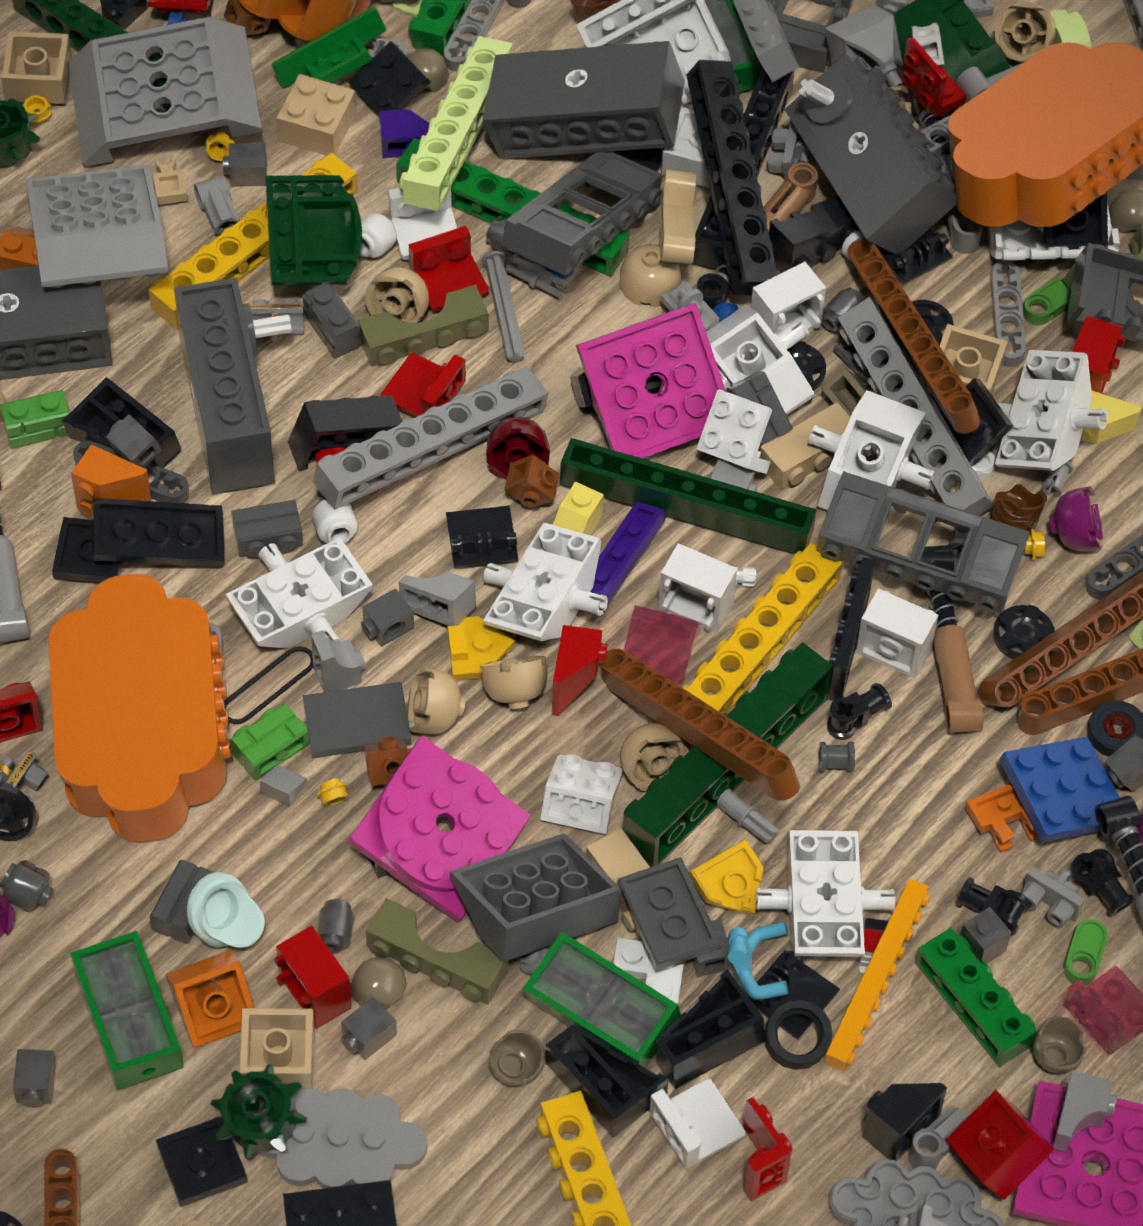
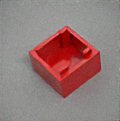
(1100, 343)
(313, 976)
(1000, 1144)

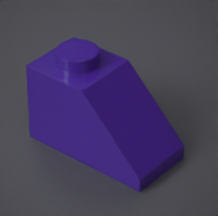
(398, 131)

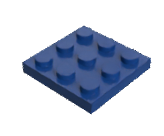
(1059, 786)

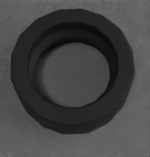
(806, 1009)

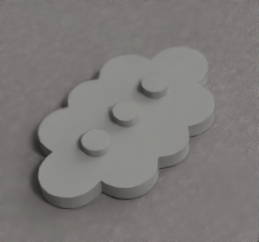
(348, 1140)
(895, 1192)

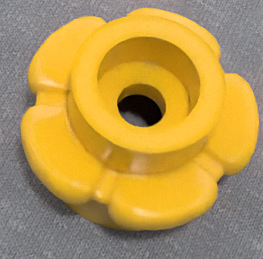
(38, 105)
(212, 148)
(1035, 544)
(333, 792)

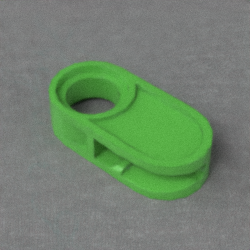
(1053, 297)
(1086, 946)

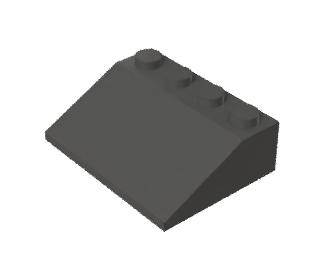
(535, 894)

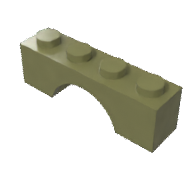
(389, 338)
(473, 971)

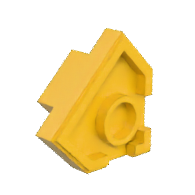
(474, 645)
(730, 879)

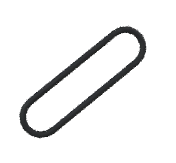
(276, 694)

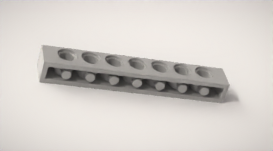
(867, 320)
(427, 438)

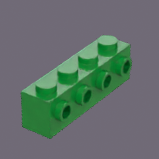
(976, 996)

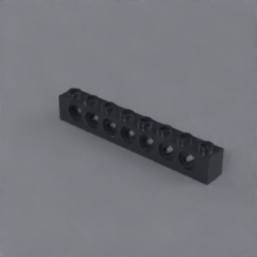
(761, 119)
(731, 175)

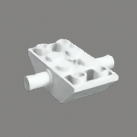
(747, 345)
(1049, 411)
(876, 427)
(547, 584)
(300, 595)
(825, 894)

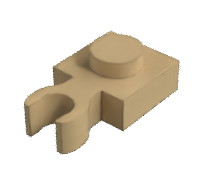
(169, 183)

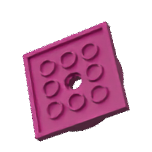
(621, 362)
(403, 830)
(1061, 1187)

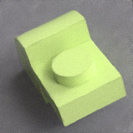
(1070, 28)

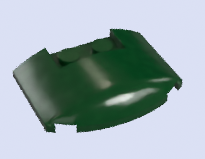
(962, 36)
(311, 230)

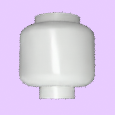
(377, 235)
(334, 523)

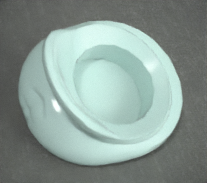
(224, 912)

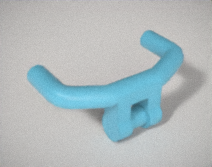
(740, 956)

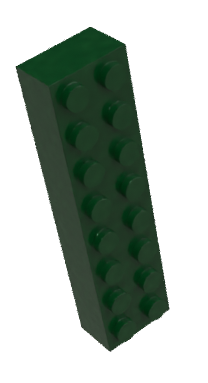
(696, 781)

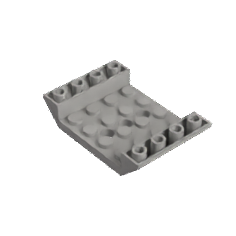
(205, 85)
(96, 226)

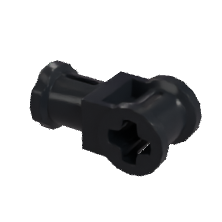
(852, 712)
(1102, 879)
(998, 900)

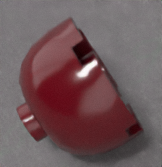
(515, 440)

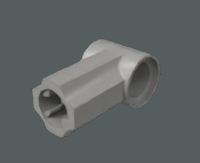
(216, 200)
(935, 1138)

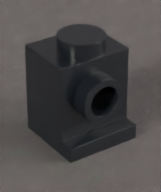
(123, 11)

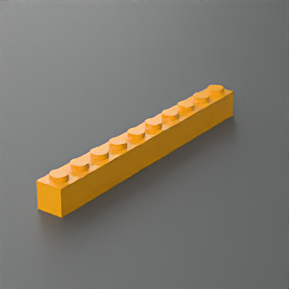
(876, 975)

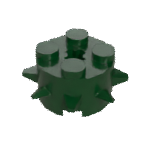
(15, 132)
(248, 1095)

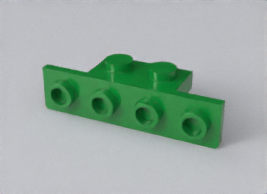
(333, 52)

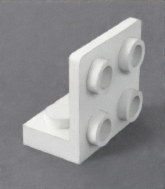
(418, 223)
(735, 431)
(580, 793)
(696, 1122)

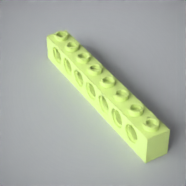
(453, 129)

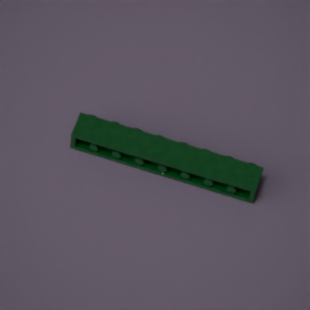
(689, 496)

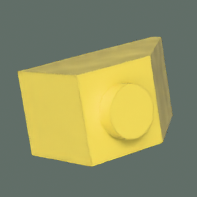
(1121, 418)
(580, 509)

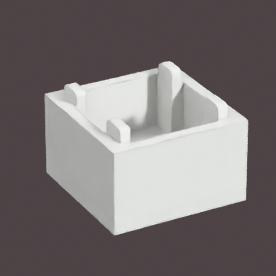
(687, 150)
(789, 297)
(697, 587)
(896, 633)

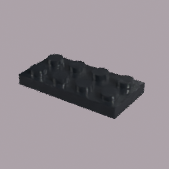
(157, 532)
(848, 629)

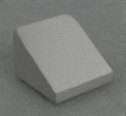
(282, 784)

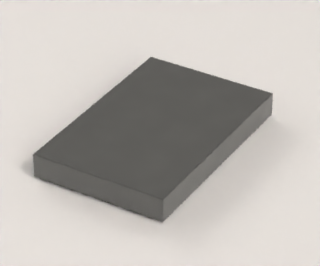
(354, 718)
(669, 913)

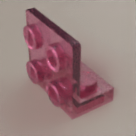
(662, 641)
(1108, 1009)

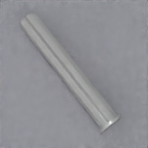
(504, 305)

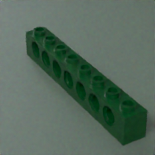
(78, 21)

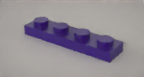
(626, 548)

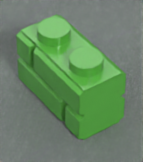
(35, 418)
(269, 741)

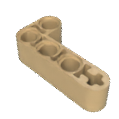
(677, 217)

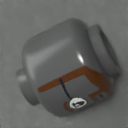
(26, 885)

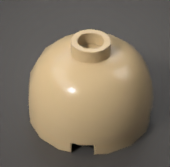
(1024, 30)
(647, 277)
(399, 293)
(515, 680)
(434, 702)
(649, 753)

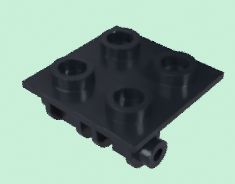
(918, 258)
(482, 536)
(801, 984)

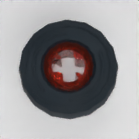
(1102, 724)

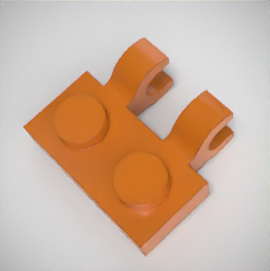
(997, 809)

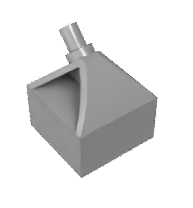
(869, 36)

